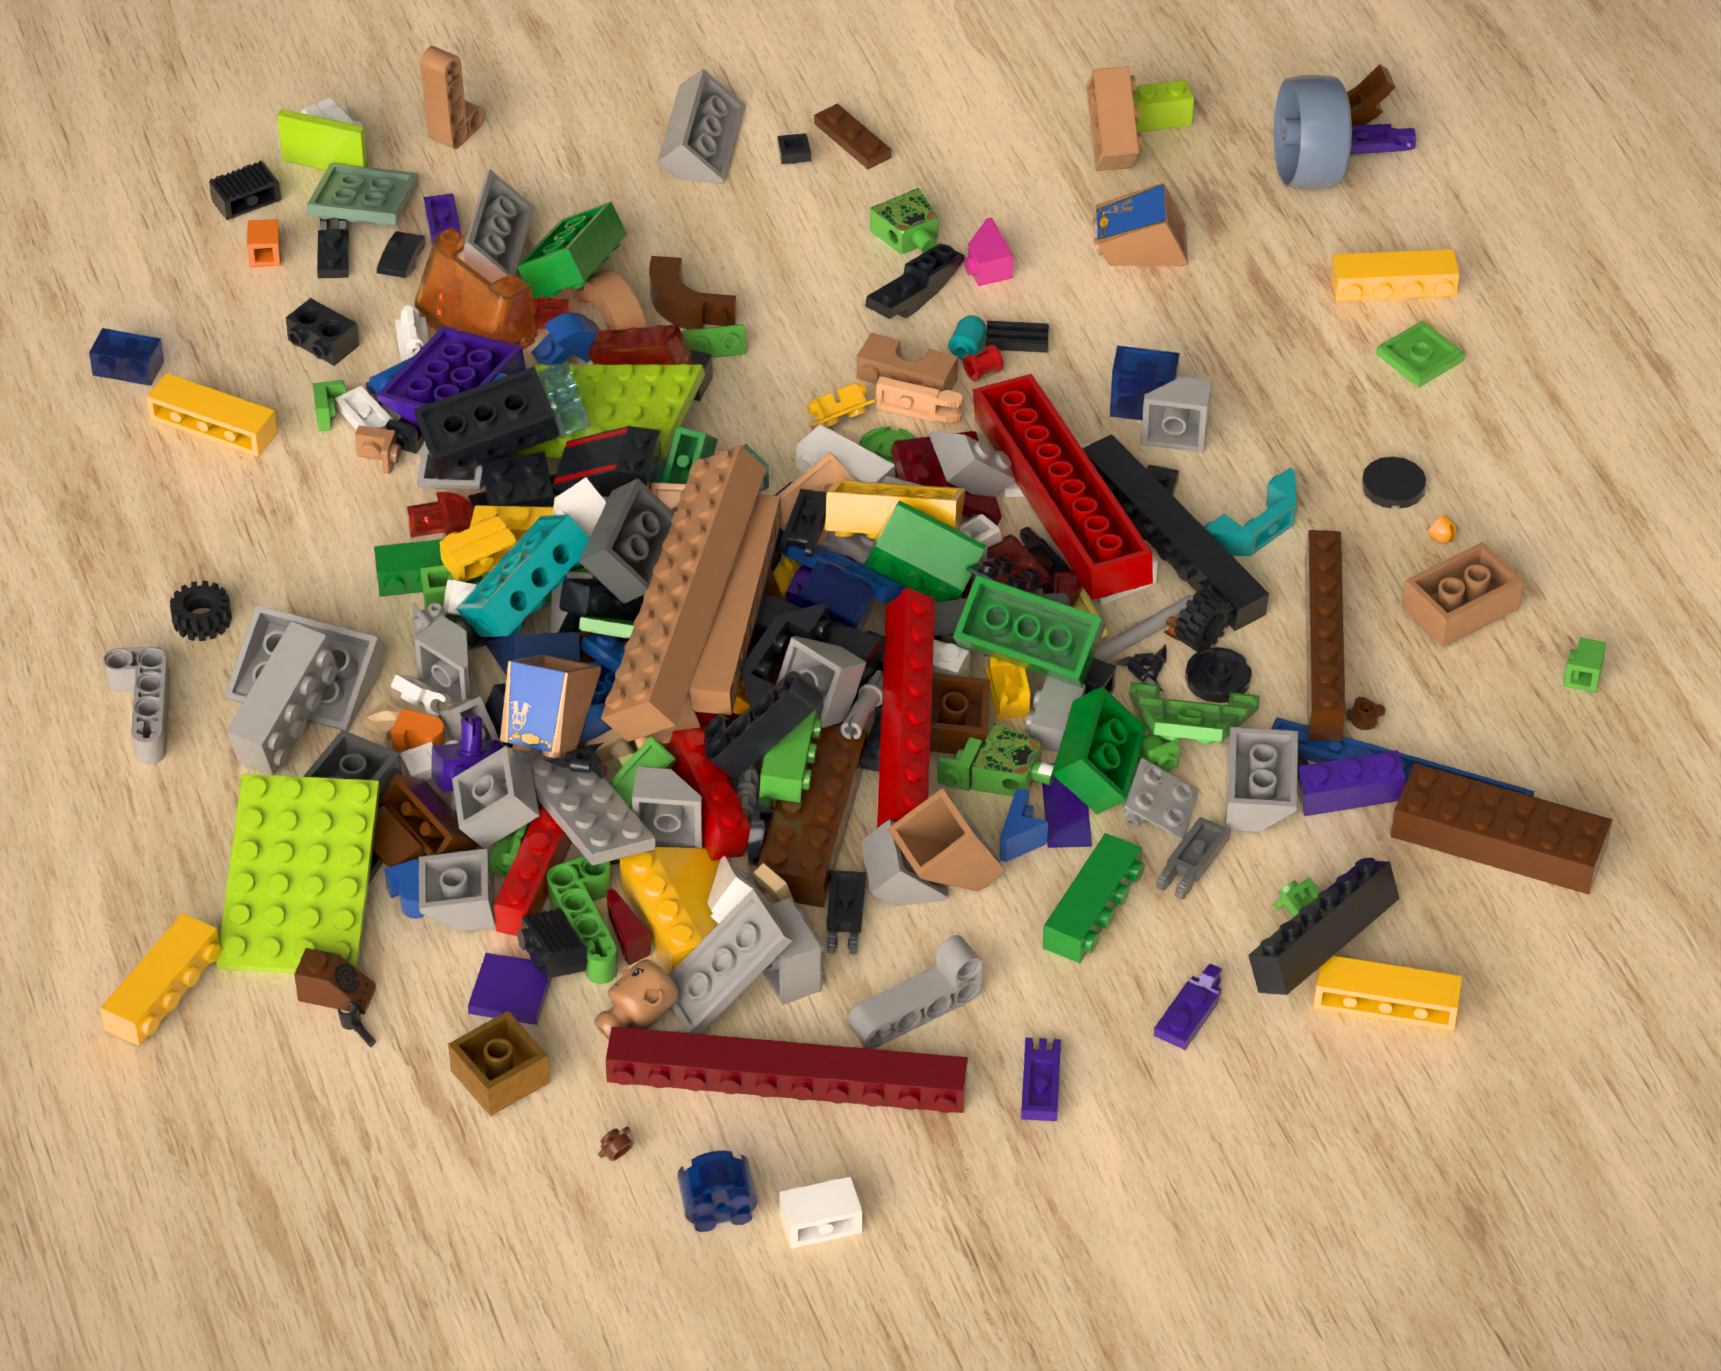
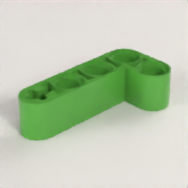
(572, 890)

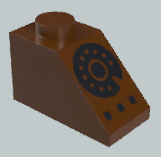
(332, 981)

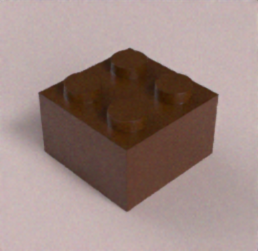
(958, 711)

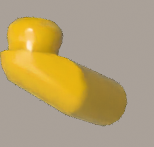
(784, 574)

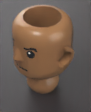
(638, 998)

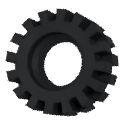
(1203, 620)
(203, 623)

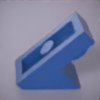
(1021, 830)

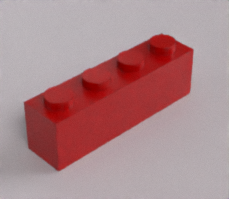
(723, 819)
(526, 882)

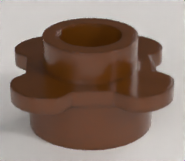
(1365, 713)
(615, 1144)

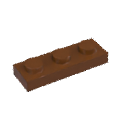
(852, 136)

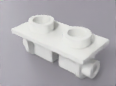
(411, 332)

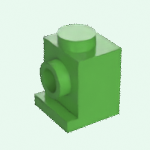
(1585, 665)

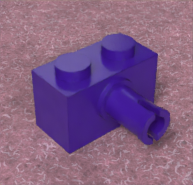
(454, 759)

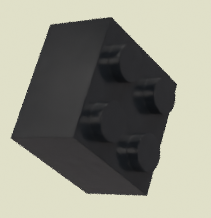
(518, 481)

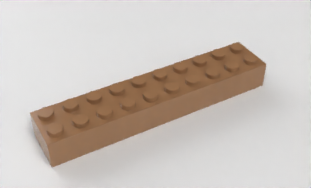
(683, 594)

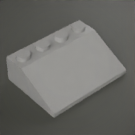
(355, 654)

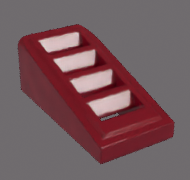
(629, 930)

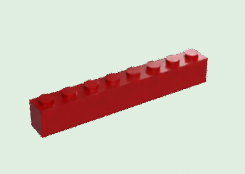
(906, 705)

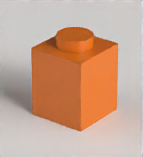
(264, 243)

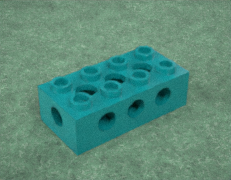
(524, 577)

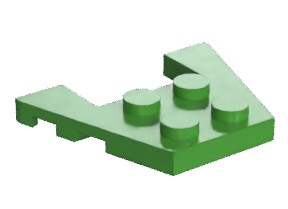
(1191, 719)

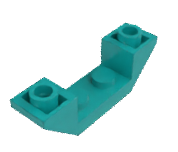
(1265, 527)

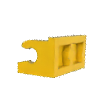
(1008, 689)

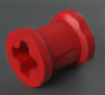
(983, 362)

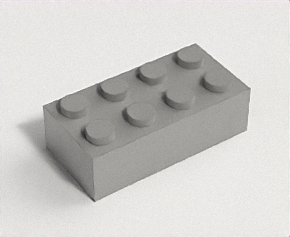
(282, 699)

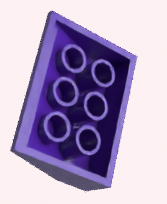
(448, 366)

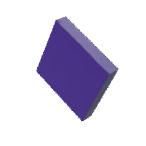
(509, 986)

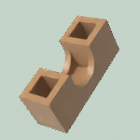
(882, 358)

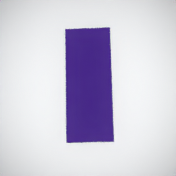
(1066, 817)

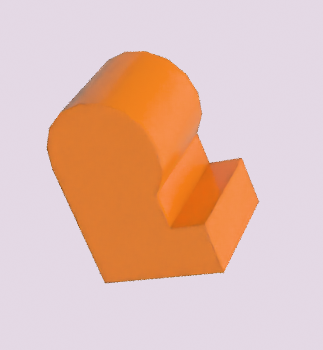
(416, 729)

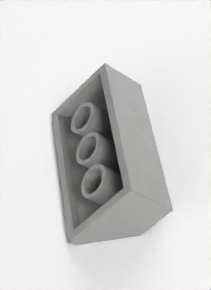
(701, 130)
(497, 229)

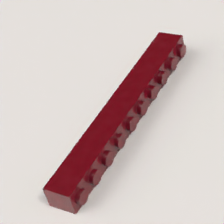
(786, 1069)

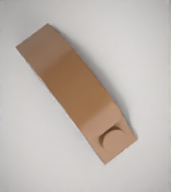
(613, 300)

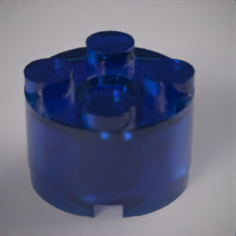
(717, 1190)

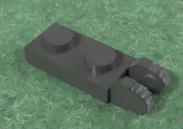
(1193, 856)

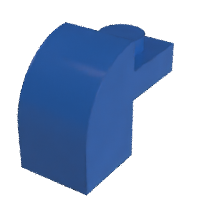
(567, 336)

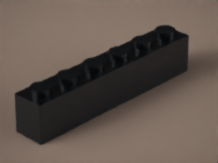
(1323, 927)

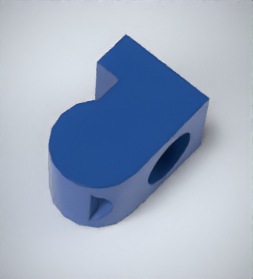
(404, 882)

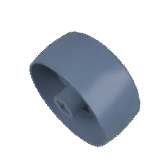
(1312, 131)

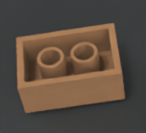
(1113, 118)
(1462, 594)

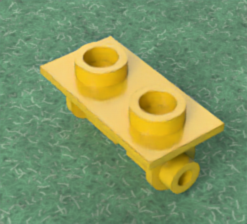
(850, 399)

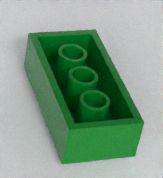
(572, 251)
(1029, 631)

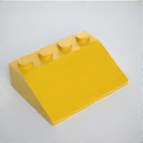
(671, 897)

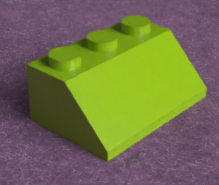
(1164, 105)

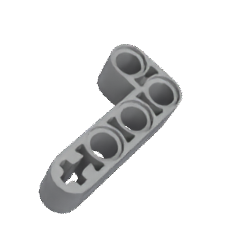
(147, 675)
(921, 998)

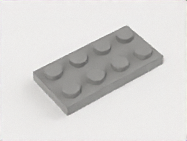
(727, 962)

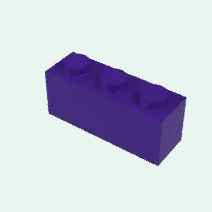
(1350, 783)

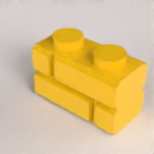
(476, 549)

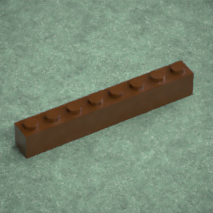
(1324, 636)

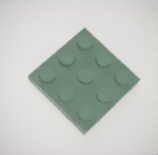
(362, 194)

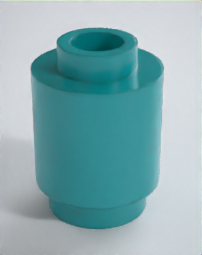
(967, 336)

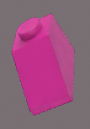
(989, 255)

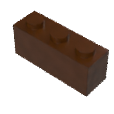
(425, 816)

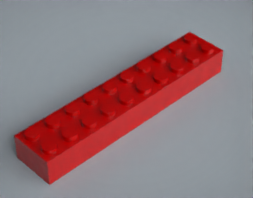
(1063, 487)

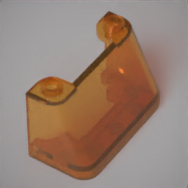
(464, 300)

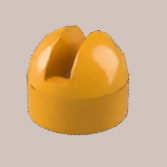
(1443, 530)

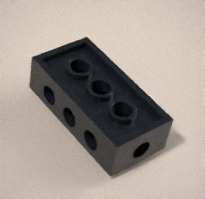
(486, 422)

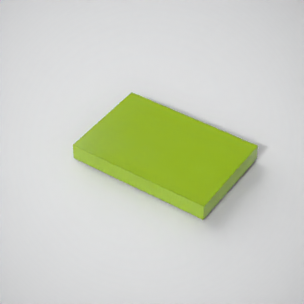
(320, 141)

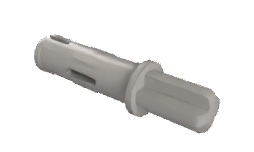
(868, 699)

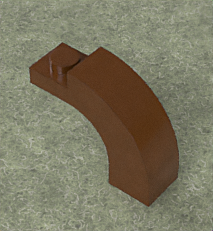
(1367, 95)
(683, 305)

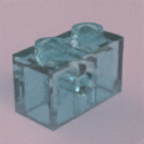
(564, 398)

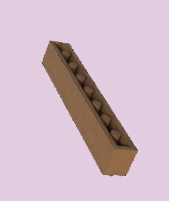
(729, 638)

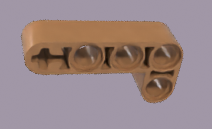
(448, 114)

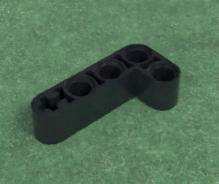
(742, 743)

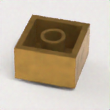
(499, 1063)

